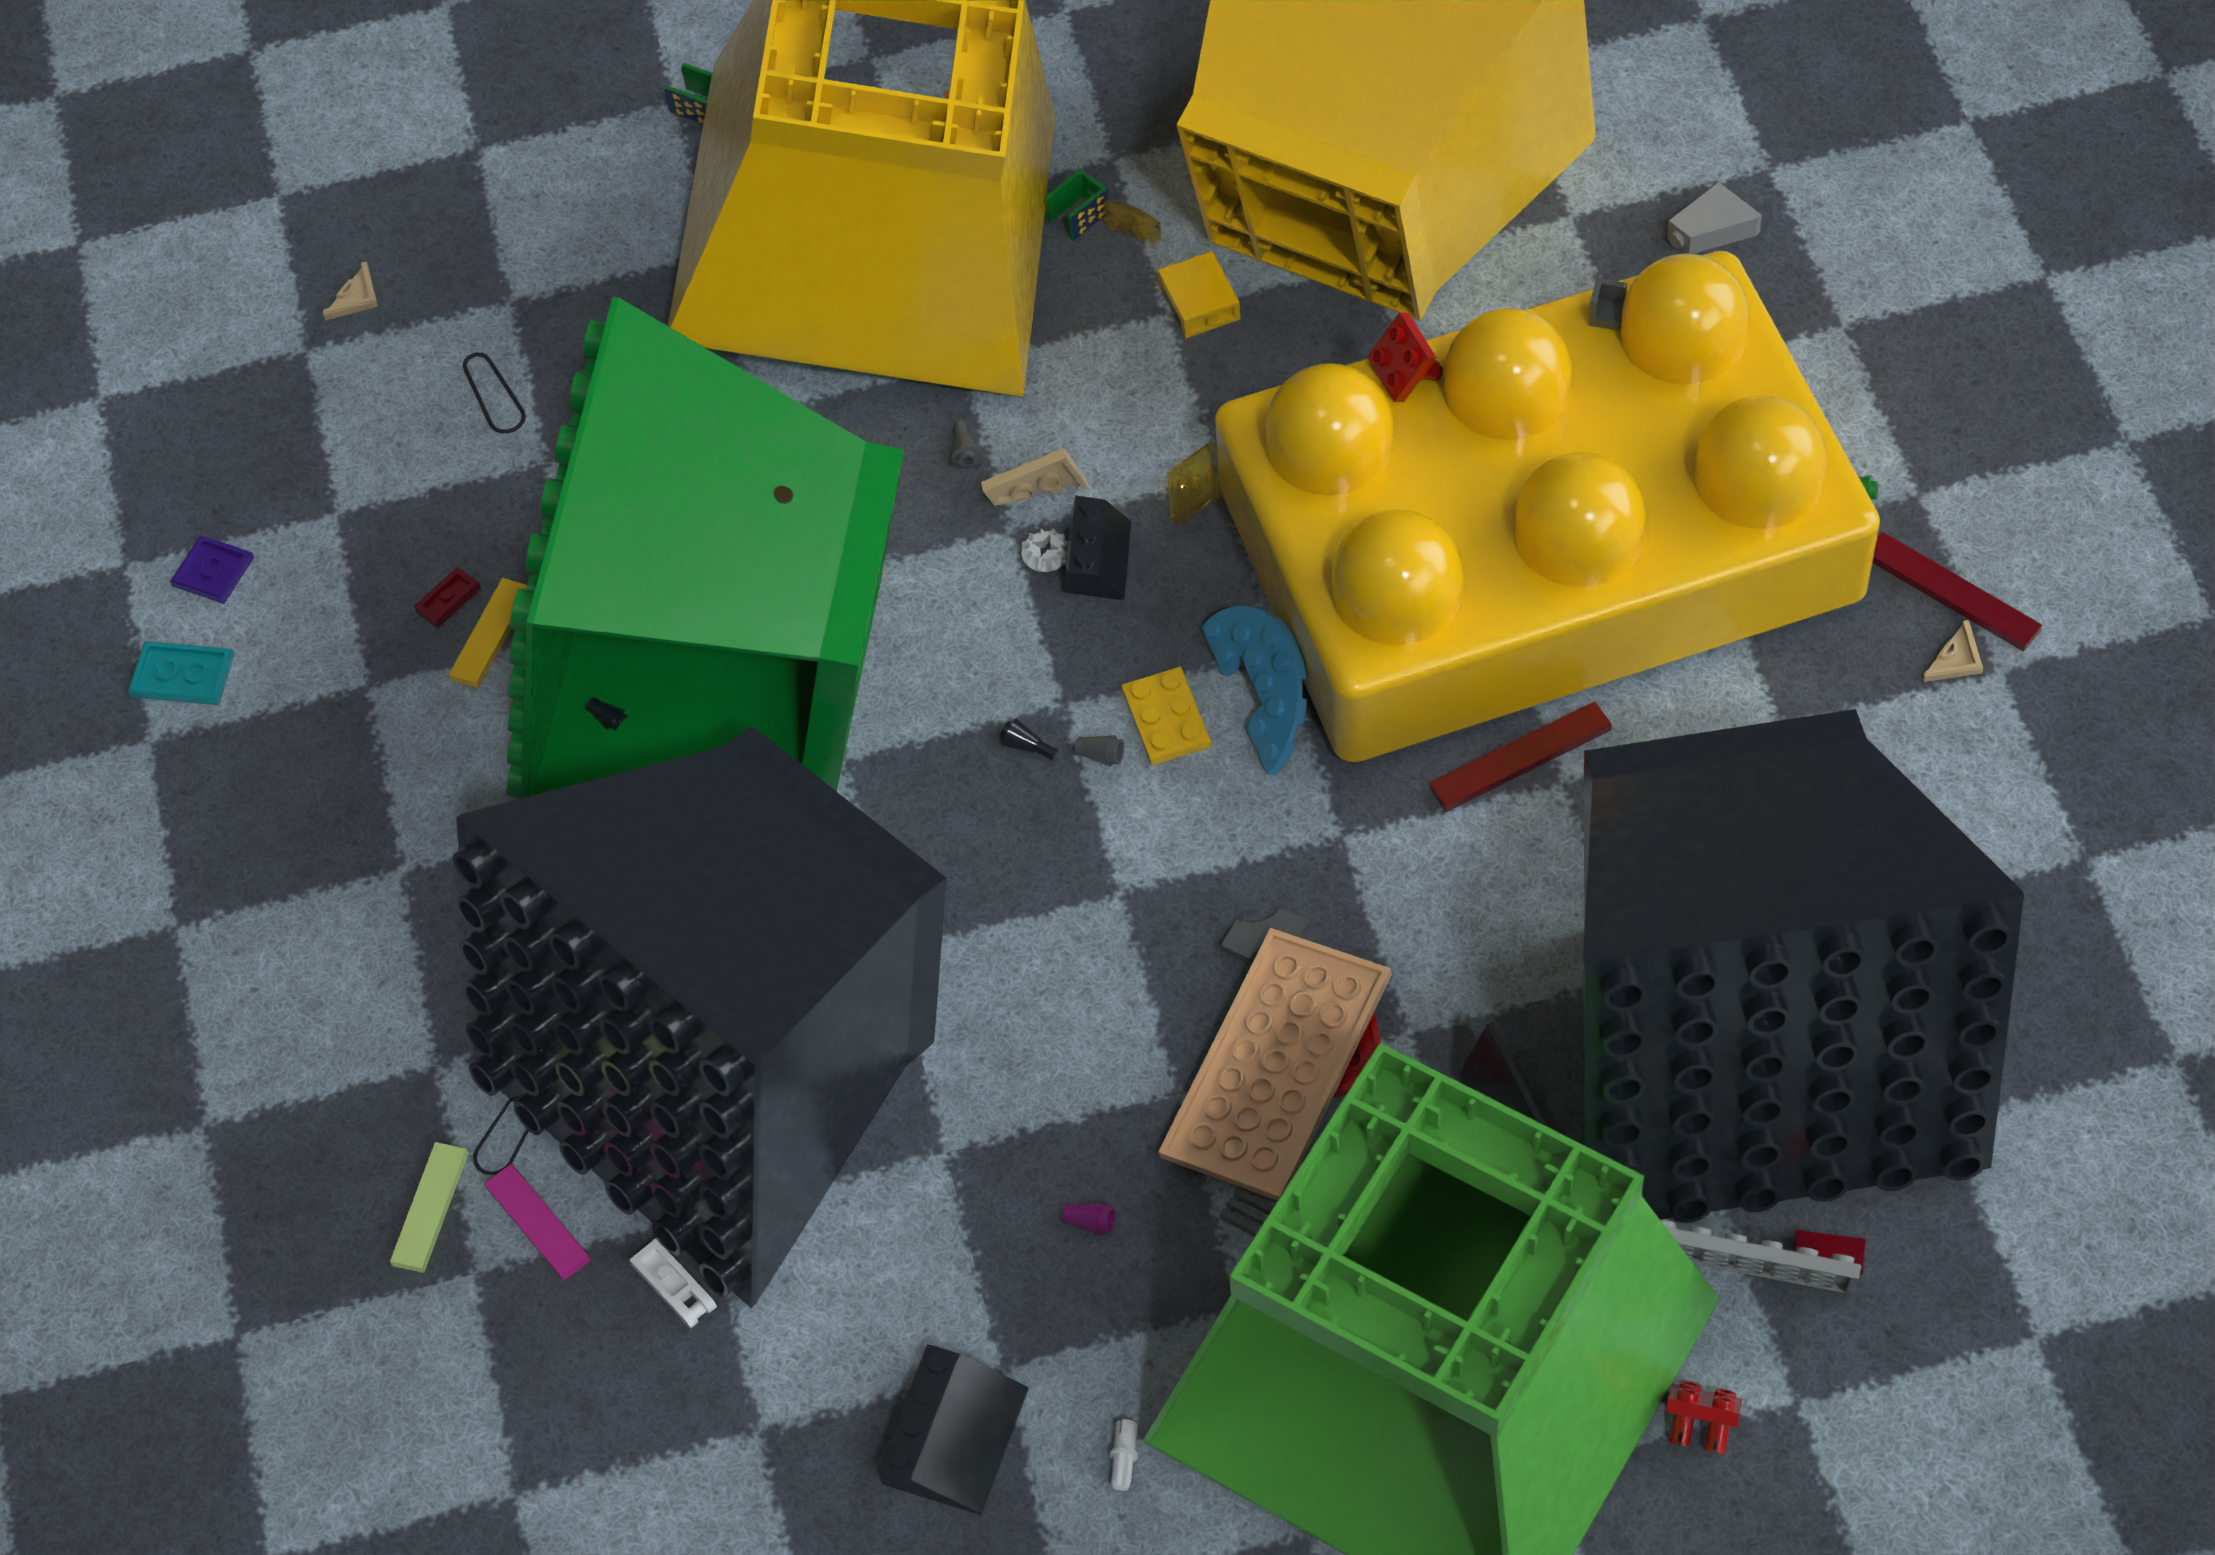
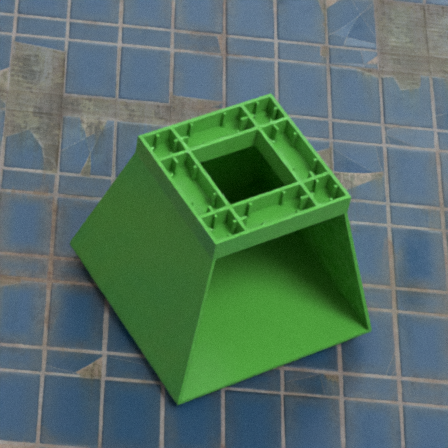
(1439, 1331)

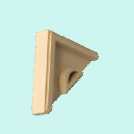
(354, 295)
(1957, 657)

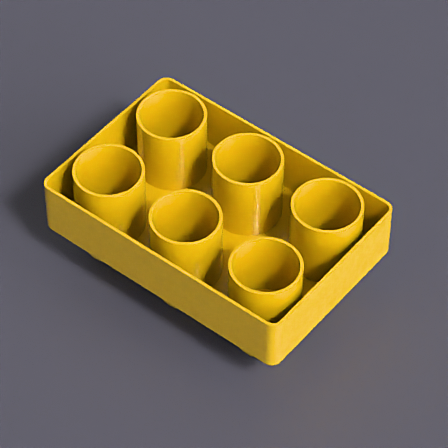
(1544, 506)

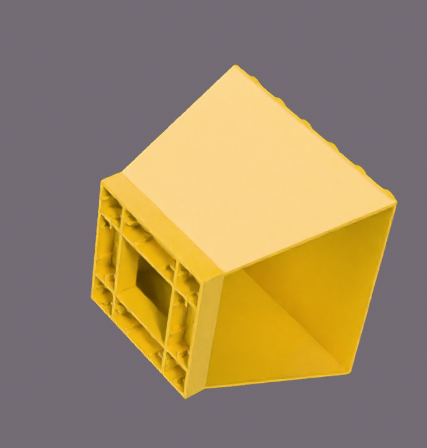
(1382, 132)
(867, 215)

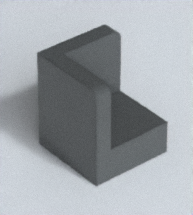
(1607, 304)

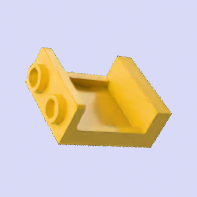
(1200, 294)

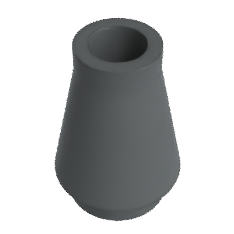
(1102, 749)

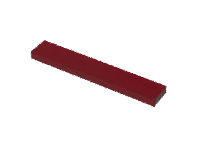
(1955, 592)
(1520, 756)

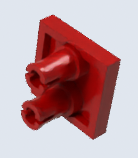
(1403, 358)
(1691, 1402)

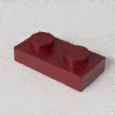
(447, 597)

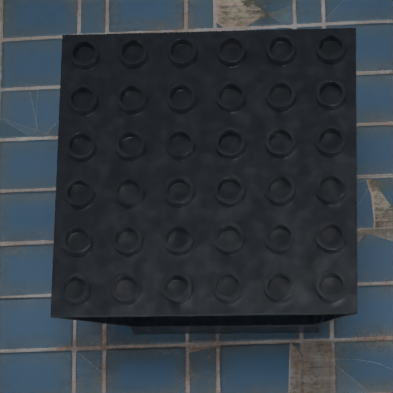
(1786, 970)
(699, 988)

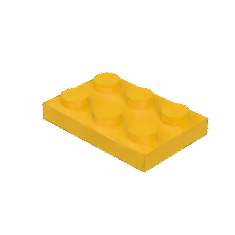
(1166, 716)

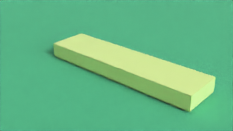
(429, 1207)

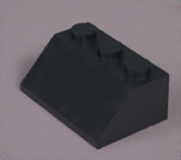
(1097, 549)

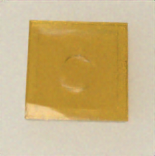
(1193, 484)

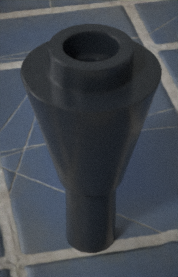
(1020, 737)

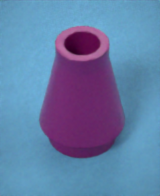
(1093, 1217)

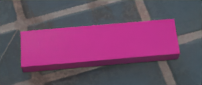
(537, 1222)

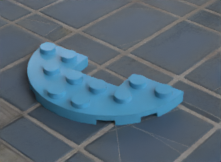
(1275, 669)

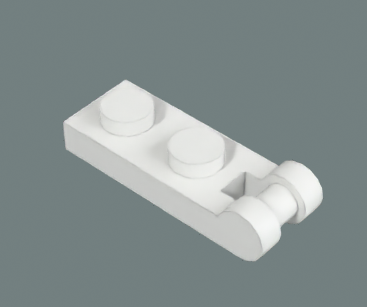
(672, 1282)

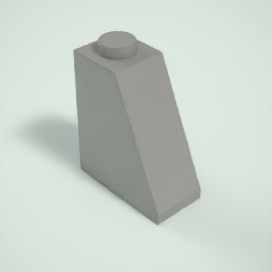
(1713, 221)

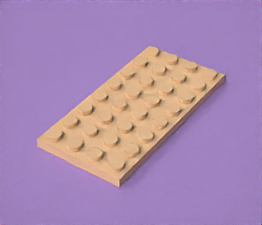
(1275, 1064)

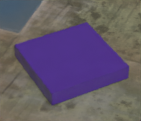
(212, 569)

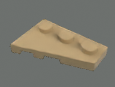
(1043, 474)

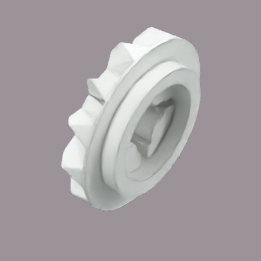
(1051, 559)

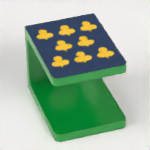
(688, 104)
(1071, 192)

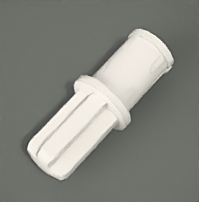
(1123, 1454)

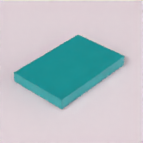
(181, 673)

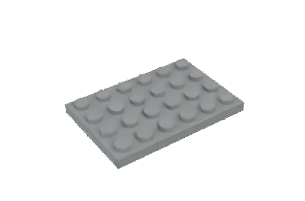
(1767, 1259)

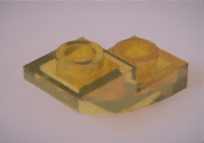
(1129, 218)

